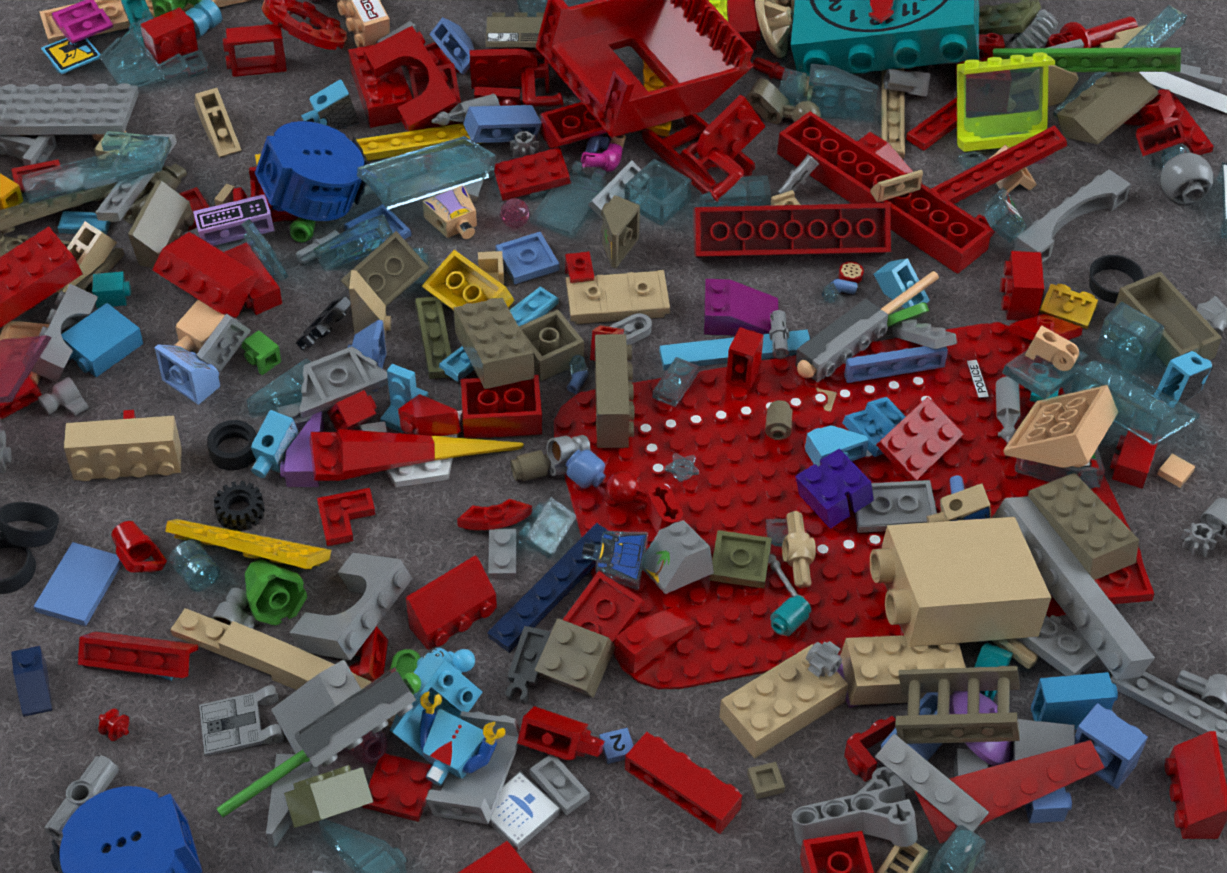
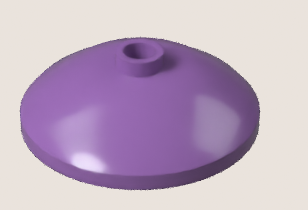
(991, 752)

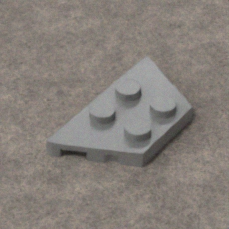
(338, 378)

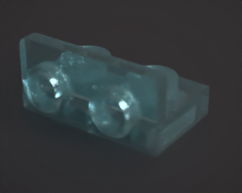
(547, 527)

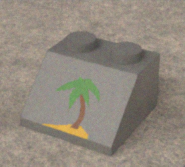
(677, 557)

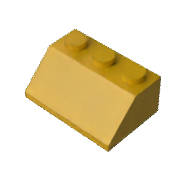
(462, 282)

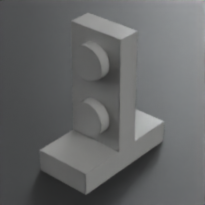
(27, 149)

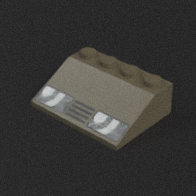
(513, 30)

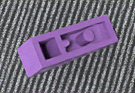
(298, 461)

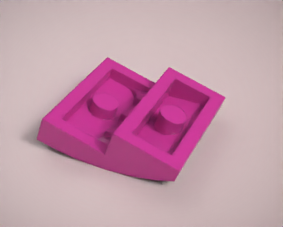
(81, 20)

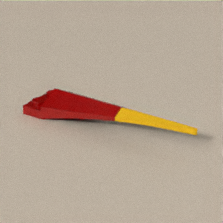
(358, 452)

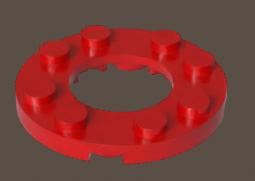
(327, 37)

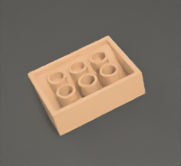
(1064, 428)

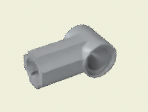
(911, 82)

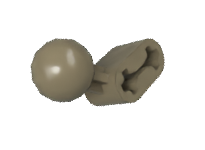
(774, 105)

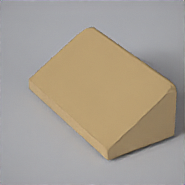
(897, 186)

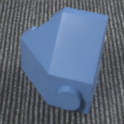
(372, 343)

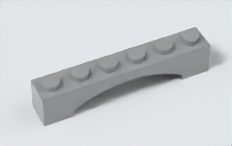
(1104, 192)

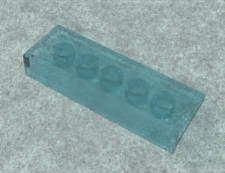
(428, 171)

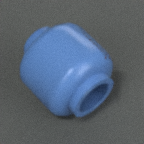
(585, 469)

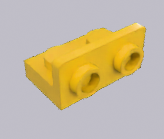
(1069, 305)

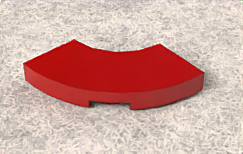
(494, 516)

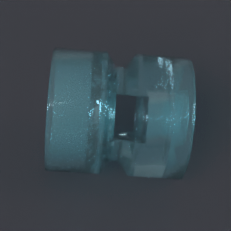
(194, 565)

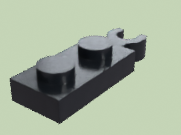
(322, 324)

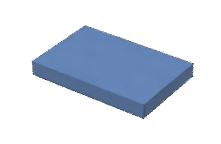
(78, 584)

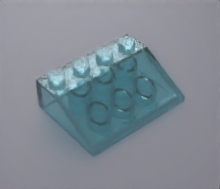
(1140, 405)

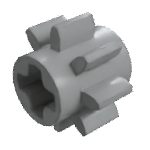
(524, 144)
(1199, 539)
(824, 659)

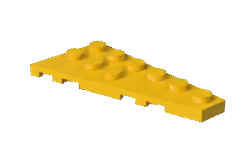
(250, 544)

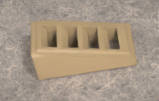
(914, 850)

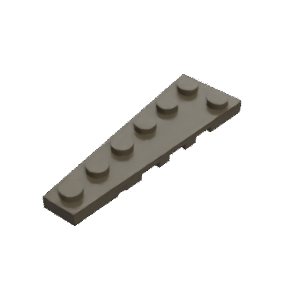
(26, 212)

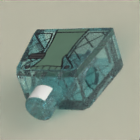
(960, 852)

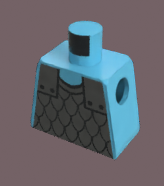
(332, 107)
(1188, 373)

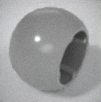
(1186, 178)

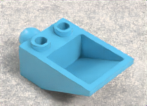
(457, 693)

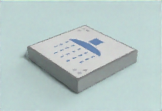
(522, 811)

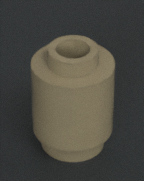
(779, 420)
(530, 466)

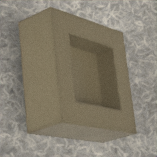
(766, 780)

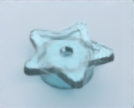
(682, 473)

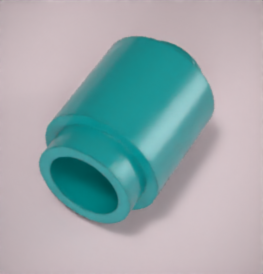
(790, 615)

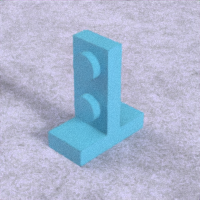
(401, 390)

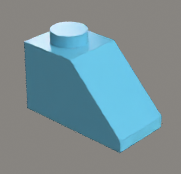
(898, 277)
(826, 440)

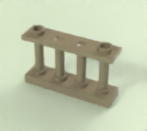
(959, 727)

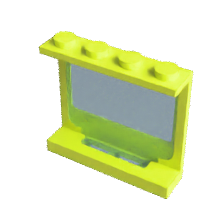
(1001, 101)

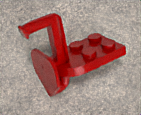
(512, 69)
(723, 141)

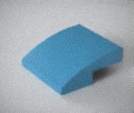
(874, 422)

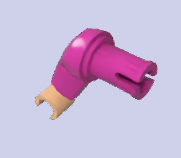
(608, 159)

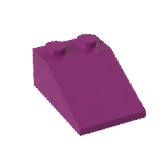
(735, 306)

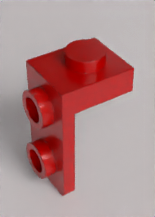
(856, 751)

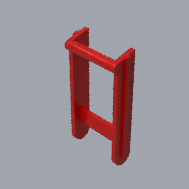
(666, 151)

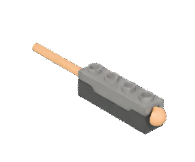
(851, 334)

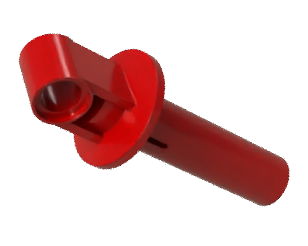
(1093, 36)

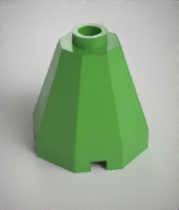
(273, 591)

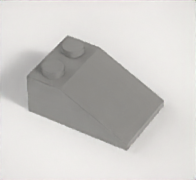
(314, 700)

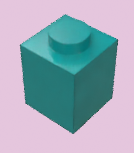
(111, 289)

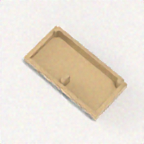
(618, 297)

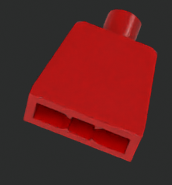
(1160, 135)

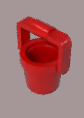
(134, 547)

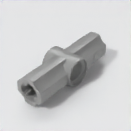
(92, 782)

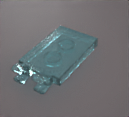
(566, 206)
(1039, 374)

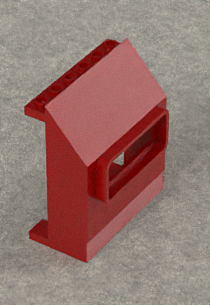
(678, 39)

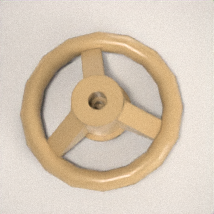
(775, 25)

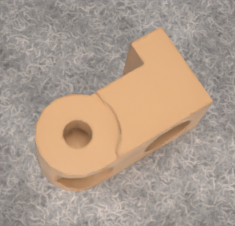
(1053, 349)

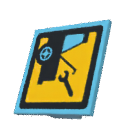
(69, 56)

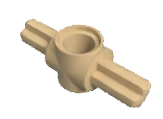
(798, 549)

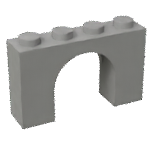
(344, 633)

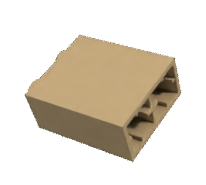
(960, 581)

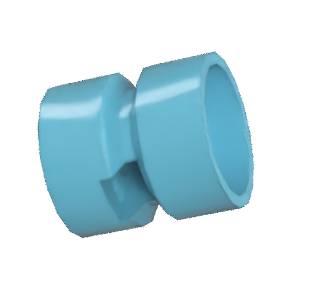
(204, 16)

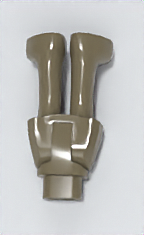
(169, 175)

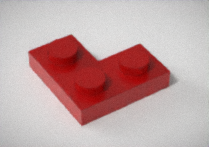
(338, 511)

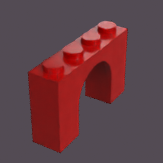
(409, 49)

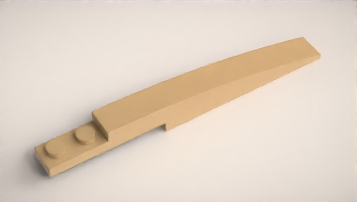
(255, 649)

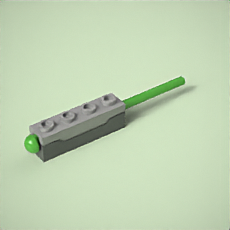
(340, 729)

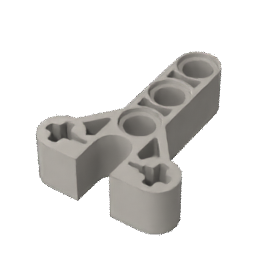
(875, 810)

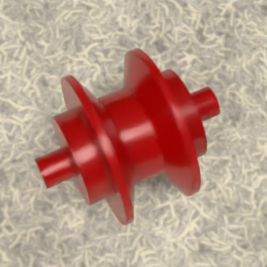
(114, 724)

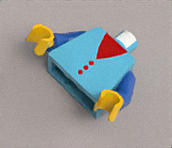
(453, 743)

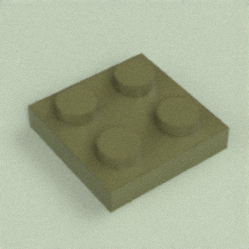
(741, 559)

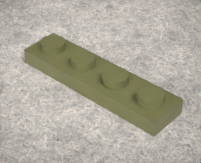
(433, 334)

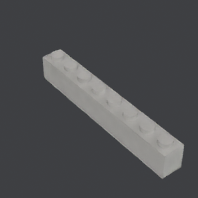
(1079, 593)

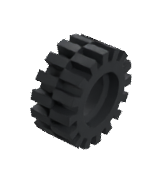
(237, 494)

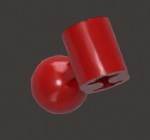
(659, 499)

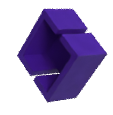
(826, 488)

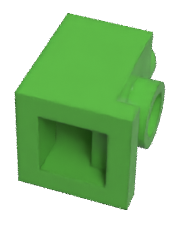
(261, 351)

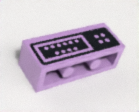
(224, 221)

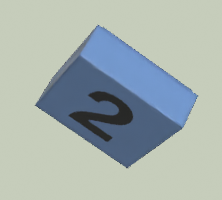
(616, 745)

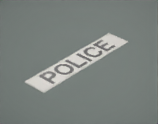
(977, 378)

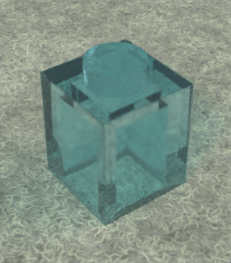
(793, 85)

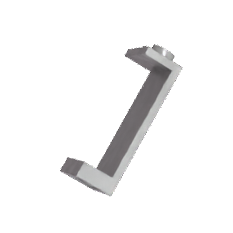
(477, 793)

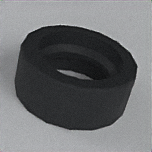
(228, 430)

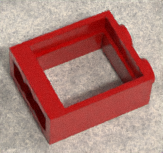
(259, 64)

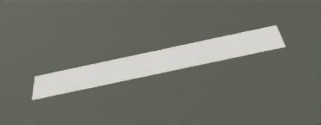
(1187, 89)

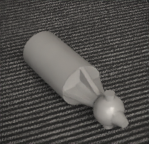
(459, 112)
(1007, 406)

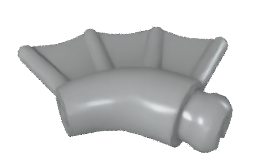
(1214, 313)

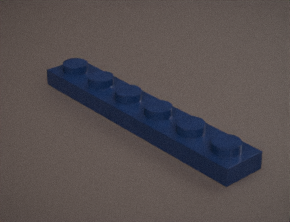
(545, 593)

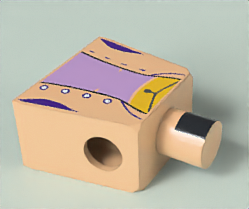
(451, 212)

